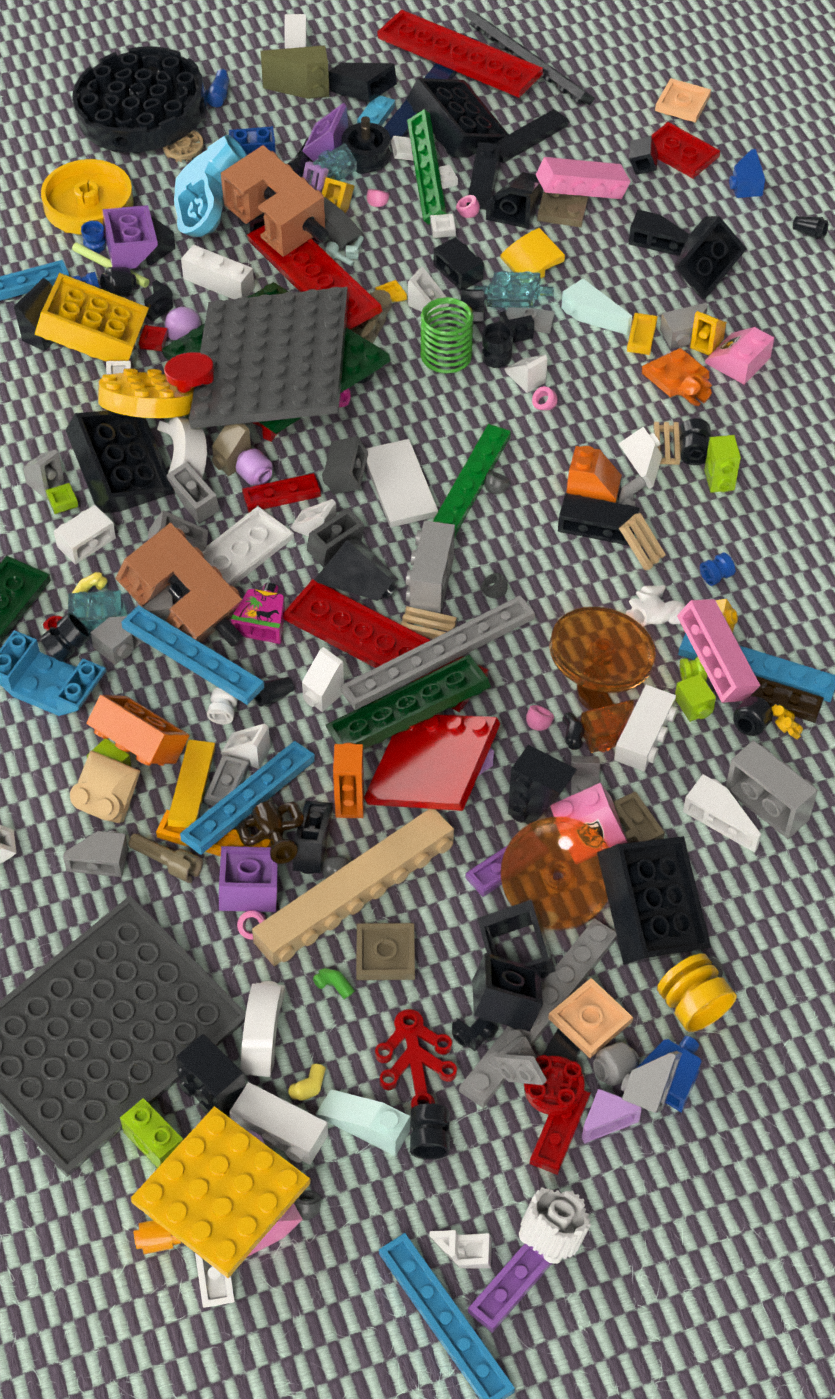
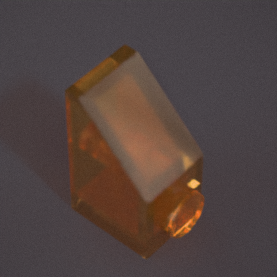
(605, 725)

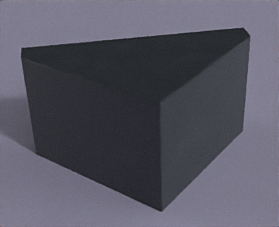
(165, 241)

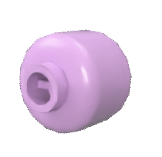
(254, 467)

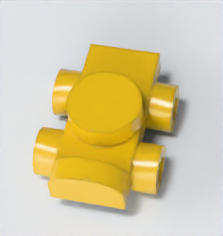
(786, 721)

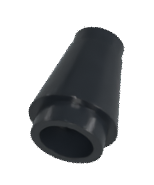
(812, 226)
(274, 691)

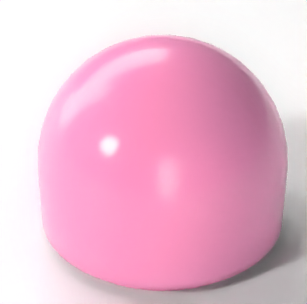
(377, 197)
(470, 210)
(544, 391)
(539, 718)
(243, 918)

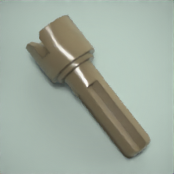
(178, 862)

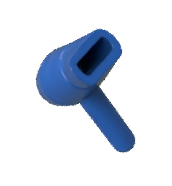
(218, 89)

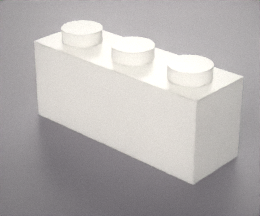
(217, 273)
(646, 728)
(280, 1123)

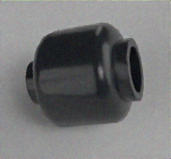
(118, 281)
(752, 716)

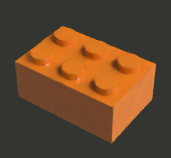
(137, 730)

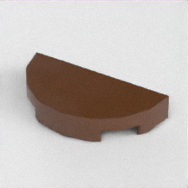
(592, 699)

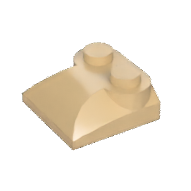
(104, 788)

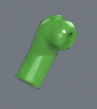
(333, 978)

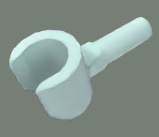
(332, 250)
(352, 251)

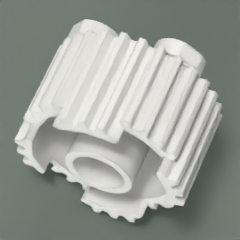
(555, 1224)

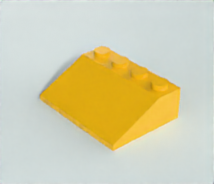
(91, 320)

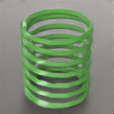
(428, 330)

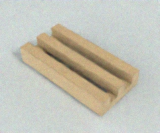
(666, 428)
(644, 538)
(429, 621)

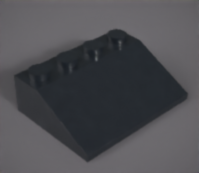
(456, 115)
(118, 459)
(653, 899)

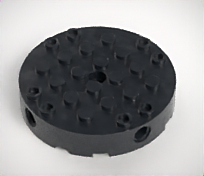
(139, 99)

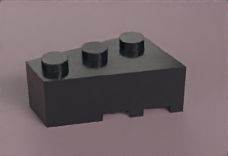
(536, 784)

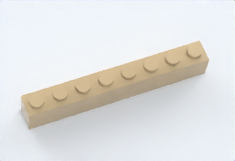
(353, 887)

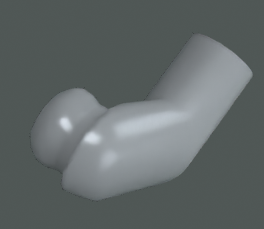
(628, 491)

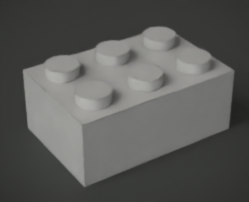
(431, 566)
(771, 789)

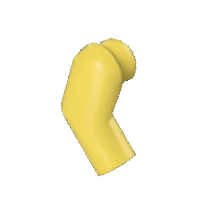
(95, 579)
(308, 1087)

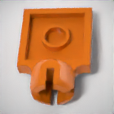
(680, 375)

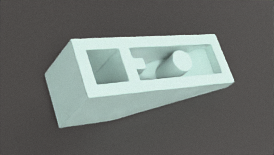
(594, 308)
(366, 1119)

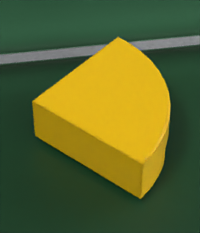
(395, 290)

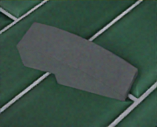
(339, 225)

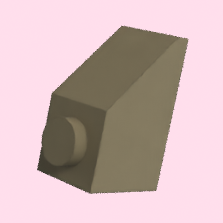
(229, 445)

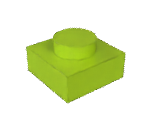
(61, 498)

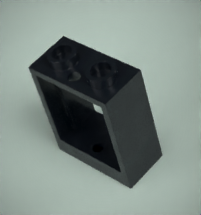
(514, 919)

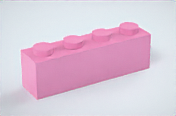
(582, 178)
(718, 650)

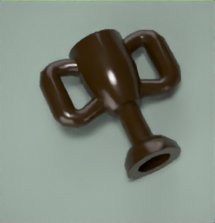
(271, 825)

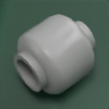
(614, 1063)

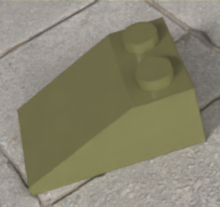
(296, 71)

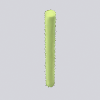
(105, 262)

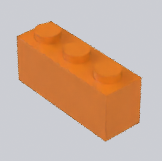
(348, 780)

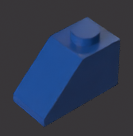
(748, 176)

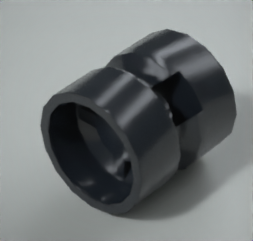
(497, 345)
(694, 441)
(67, 635)
(429, 1132)

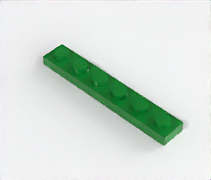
(426, 165)
(472, 476)

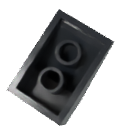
(708, 255)

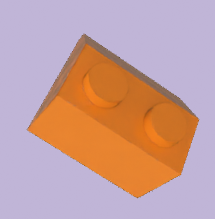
(593, 475)

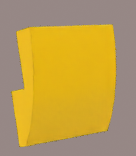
(533, 253)

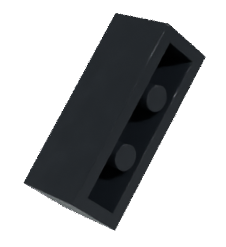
(594, 518)

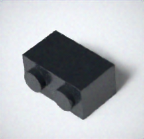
(458, 263)

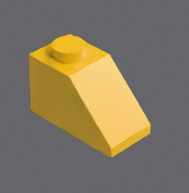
(338, 193)
(707, 333)

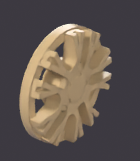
(185, 145)

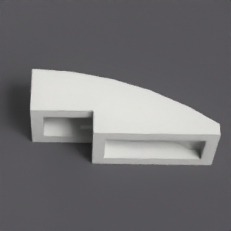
(295, 30)

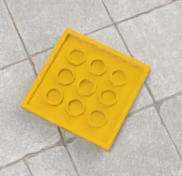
(220, 1191)

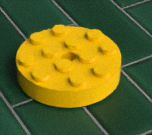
(81, 191)
(143, 395)

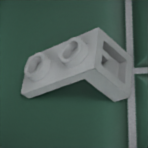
(519, 1064)

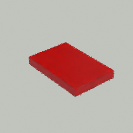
(683, 150)

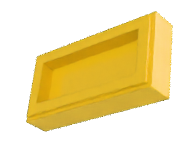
(642, 333)

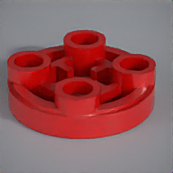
(189, 371)
(561, 1090)

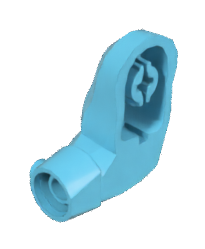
(199, 187)

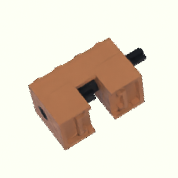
(270, 186)
(205, 596)

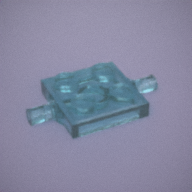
(514, 289)

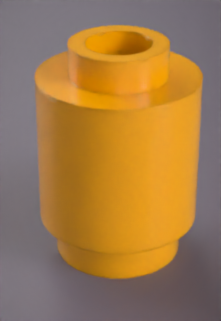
(153, 1238)

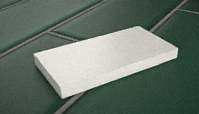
(400, 483)
(247, 545)

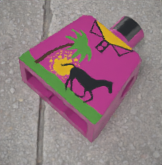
(261, 614)

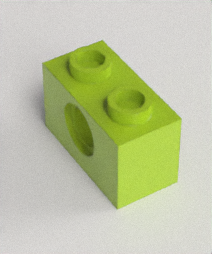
(722, 463)
(150, 1132)

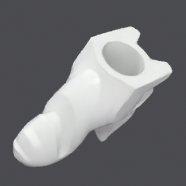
(651, 609)

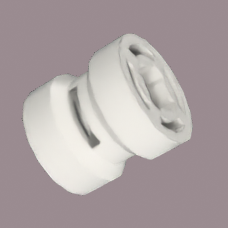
(222, 706)

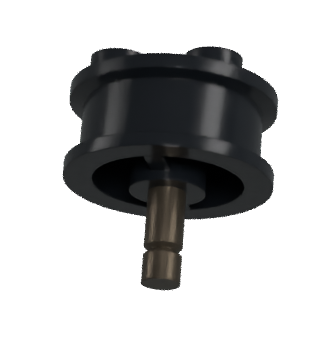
(368, 145)

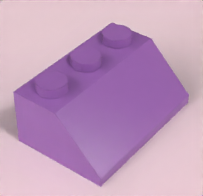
(129, 235)

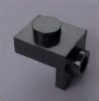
(159, 301)
(475, 301)
(522, 327)
(473, 1035)

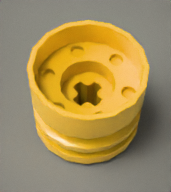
(696, 992)

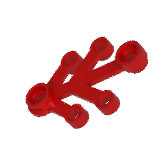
(414, 1055)

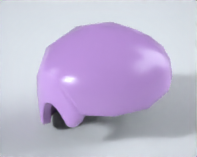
(181, 322)

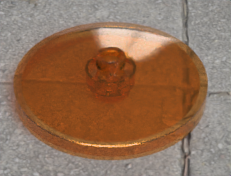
(602, 649)
(551, 848)

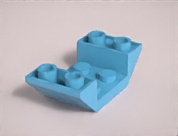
(43, 679)

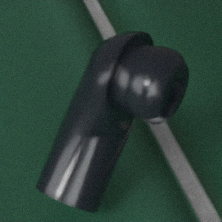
(574, 731)

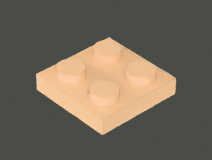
(683, 100)
(590, 1018)

